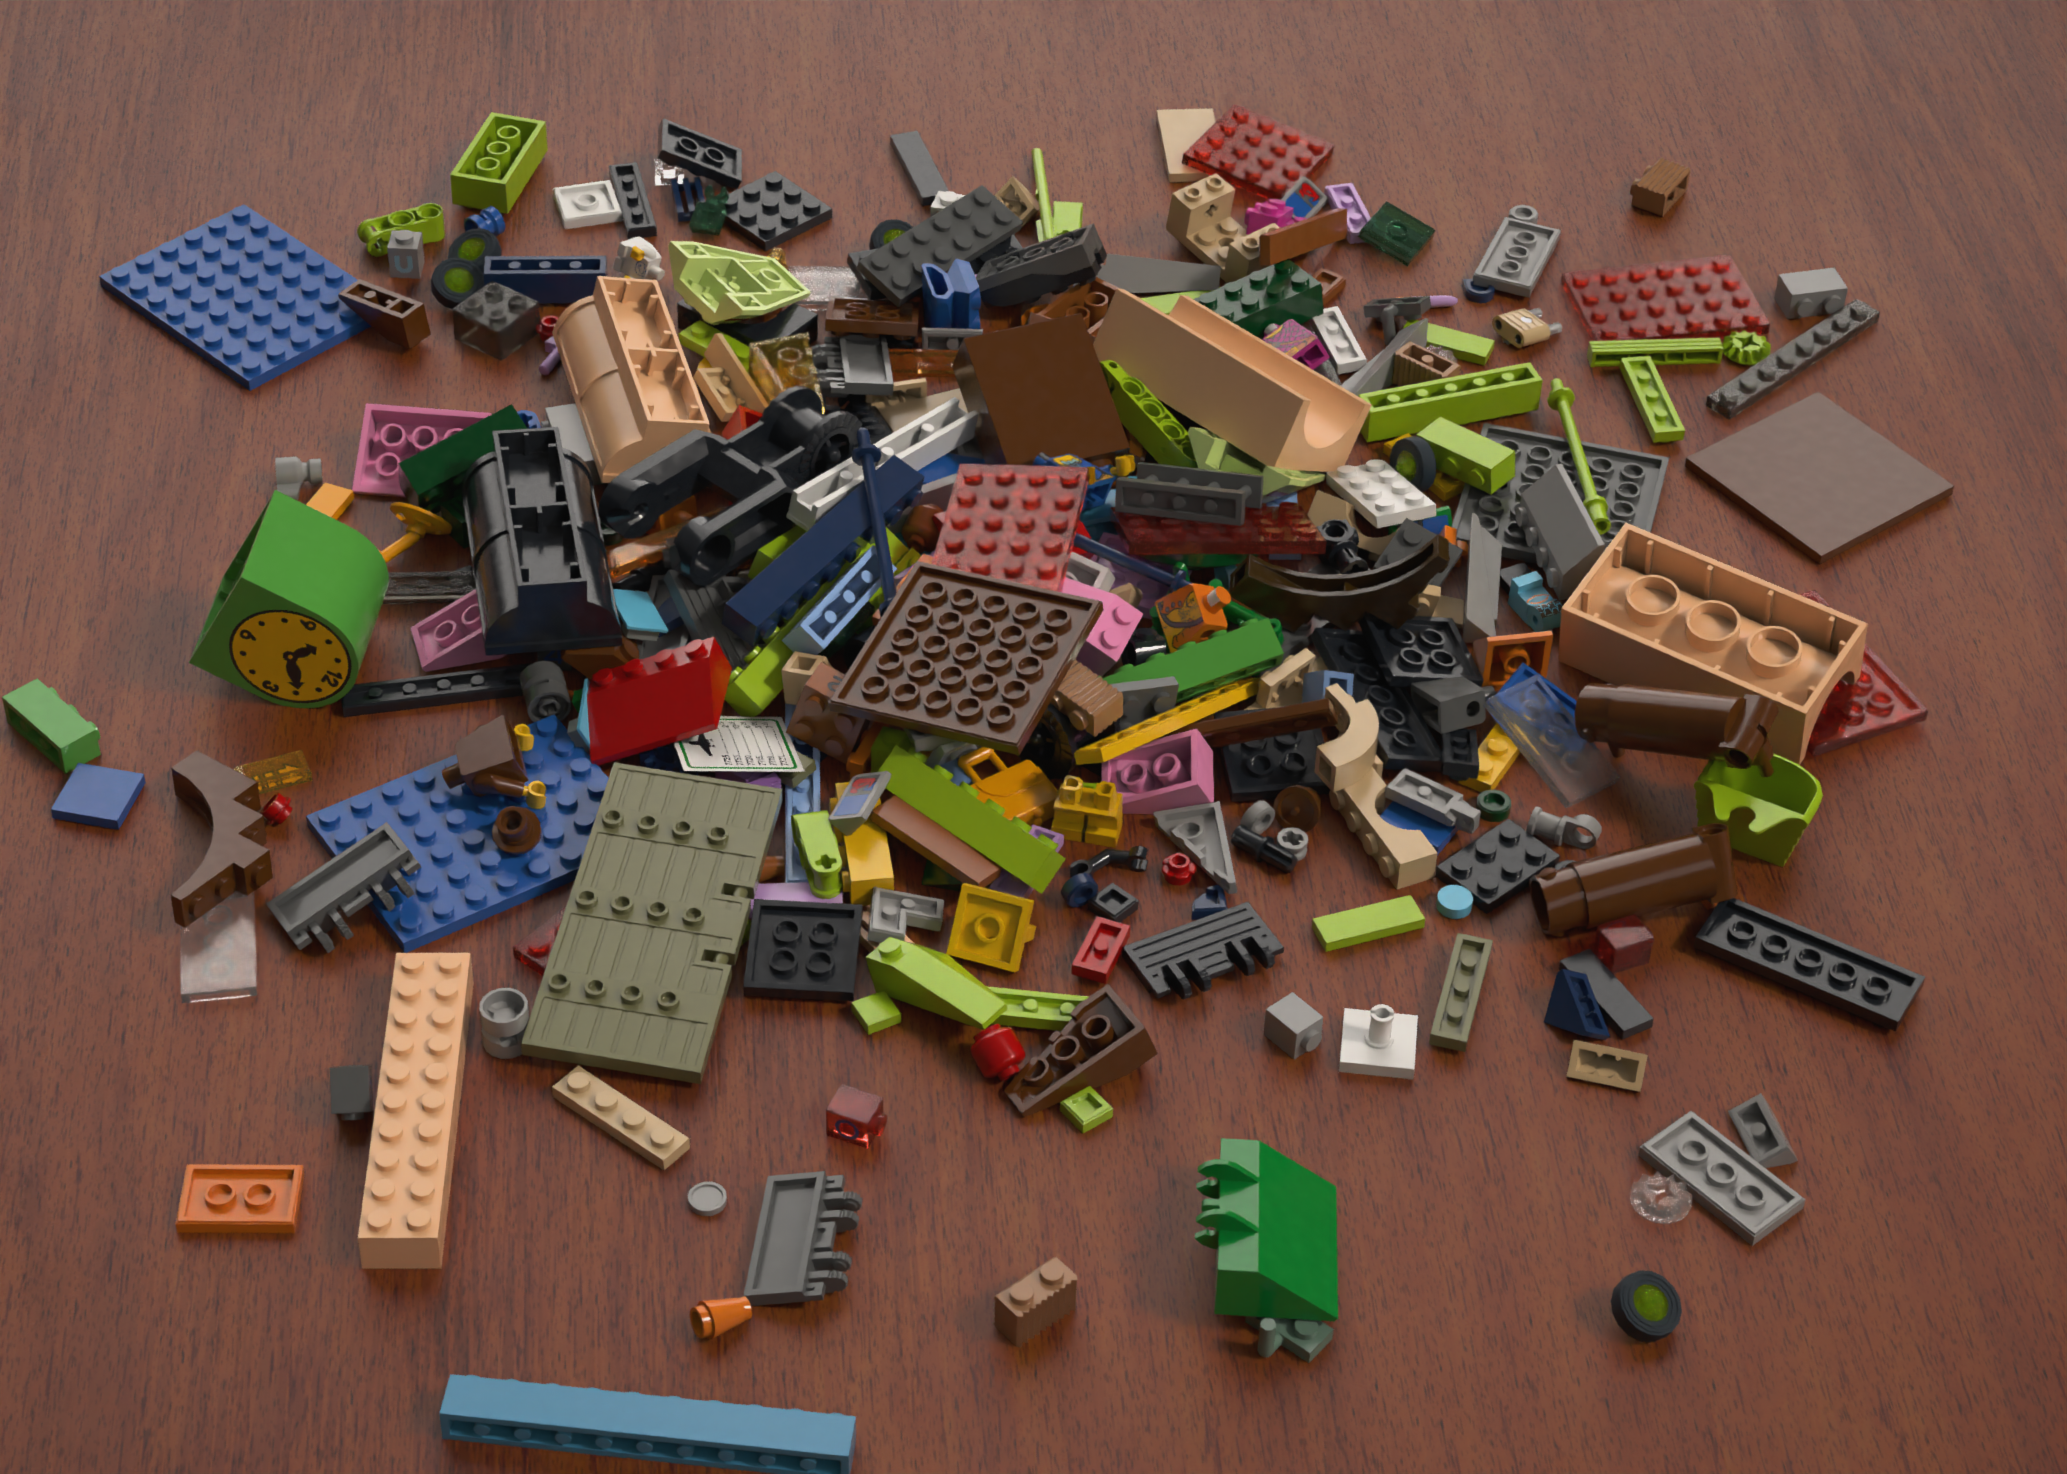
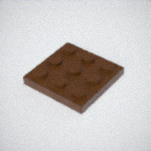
(871, 318)

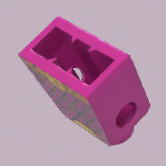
(1297, 343)

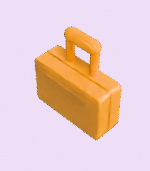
(1018, 789)

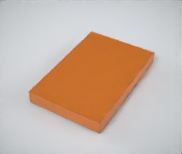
(240, 1198)

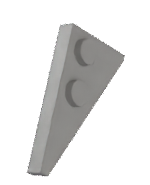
(1202, 837)

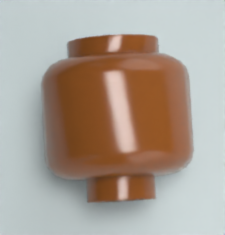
(921, 529)

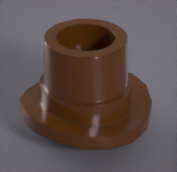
(1297, 807)
(516, 830)

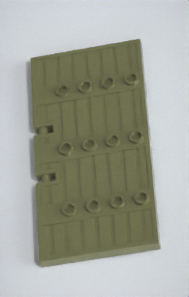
(649, 909)

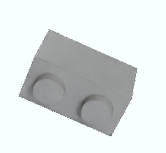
(1810, 293)

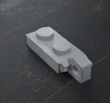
(1433, 800)

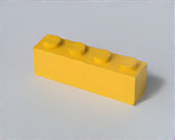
(864, 856)

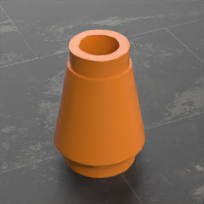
(717, 1316)

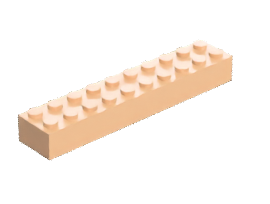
(416, 1112)

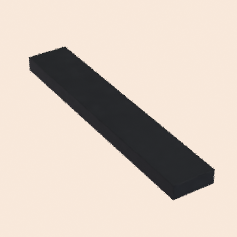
(433, 690)

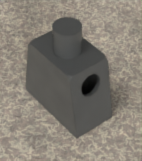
(1451, 703)

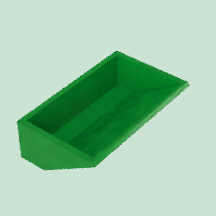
(1269, 1234)

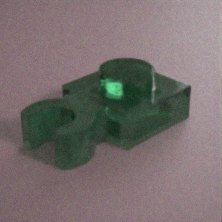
(710, 215)

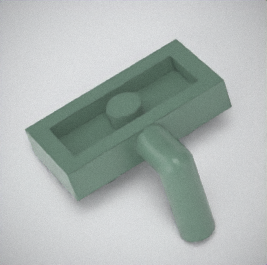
(1299, 1336)

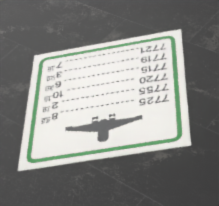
(741, 746)

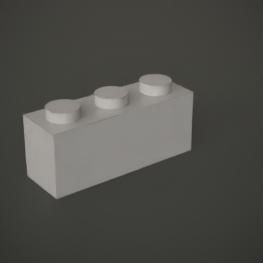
(572, 434)

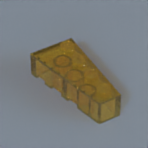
(782, 365)

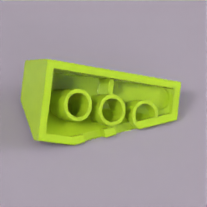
(932, 983)

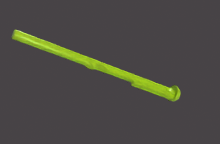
(1044, 226)

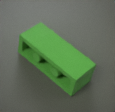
(52, 725)

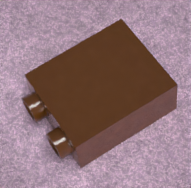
(1039, 393)

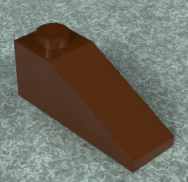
(389, 313)

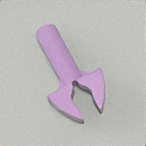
(552, 359)

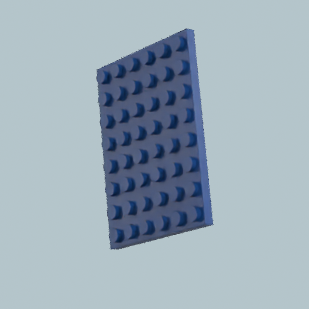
(240, 296)
(451, 838)

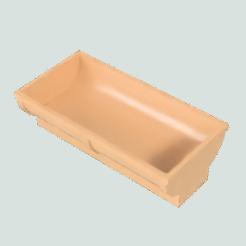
(627, 373)

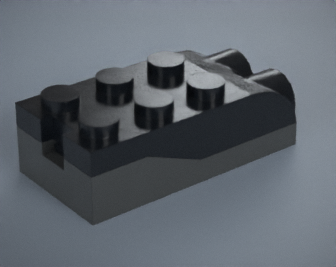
(1042, 268)

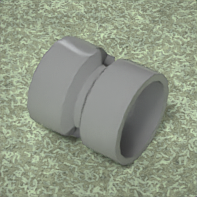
(503, 1022)

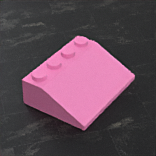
(396, 434)

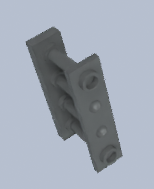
(1189, 493)

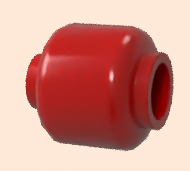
(998, 1052)

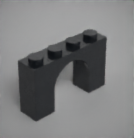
(789, 322)

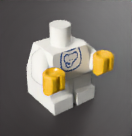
(638, 260)

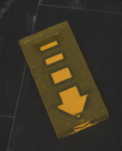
(278, 771)

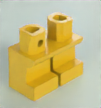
(1082, 806)

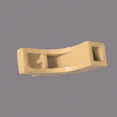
(1352, 754)

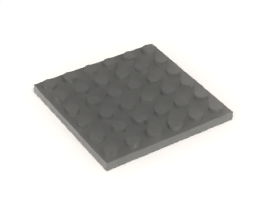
(1623, 477)

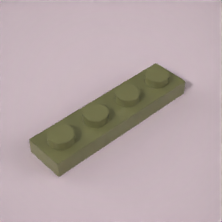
(1461, 992)

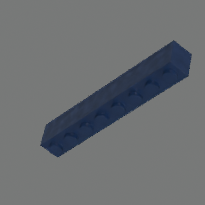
(819, 554)

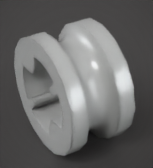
(1294, 841)

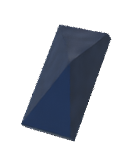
(1575, 1006)

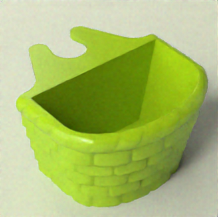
(1761, 812)

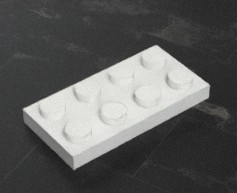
(1380, 493)

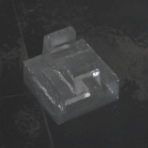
(665, 173)

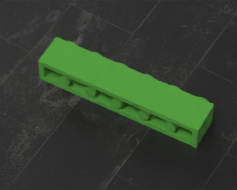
(1211, 663)

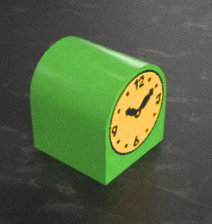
(294, 608)

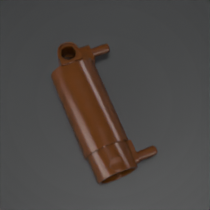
(1678, 723)
(1636, 881)

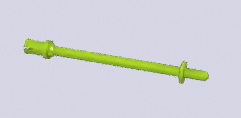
(1561, 399)

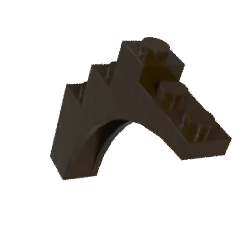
(1339, 598)

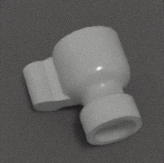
(293, 472)

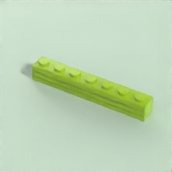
(1661, 351)

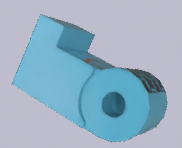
(1534, 603)

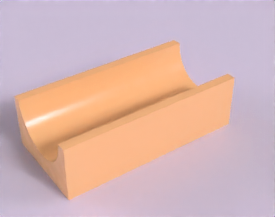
(1233, 383)
(1700, 626)

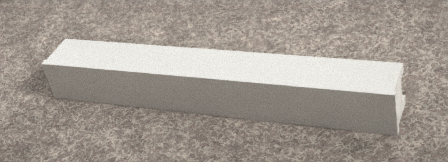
(914, 444)

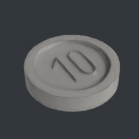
(707, 1198)

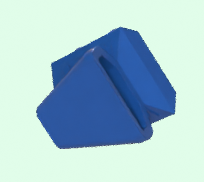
(950, 297)

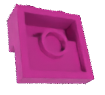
(1267, 213)

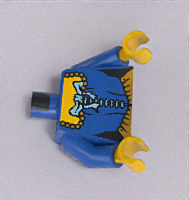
(1100, 478)

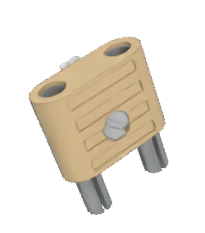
(1524, 327)

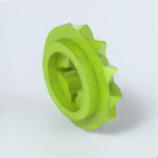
(1756, 349)

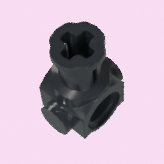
(1341, 547)
(1142, 645)

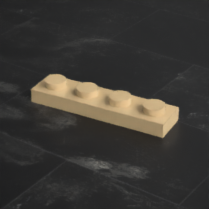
(621, 1117)

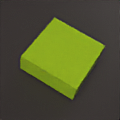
(876, 1012)
(1086, 1109)

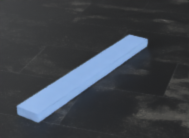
(799, 800)

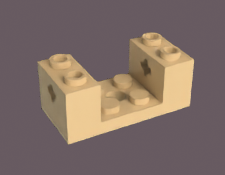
(1203, 224)

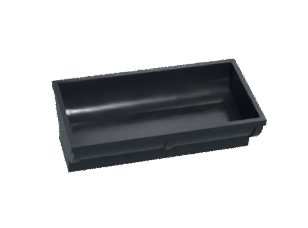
(537, 547)

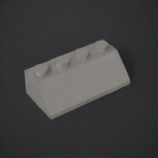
(1559, 530)

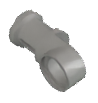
(1564, 828)

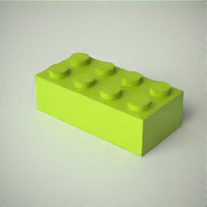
(499, 162)

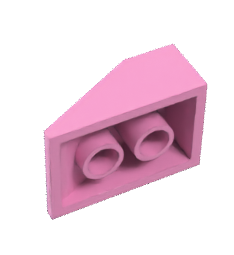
(1111, 630)
(451, 636)
(1163, 774)

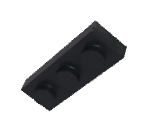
(1460, 754)

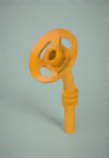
(418, 523)

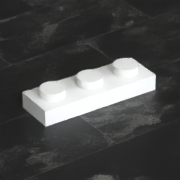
(1338, 341)

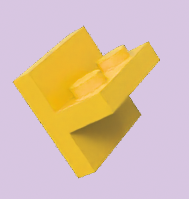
(991, 927)

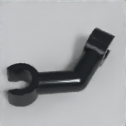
(1133, 859)

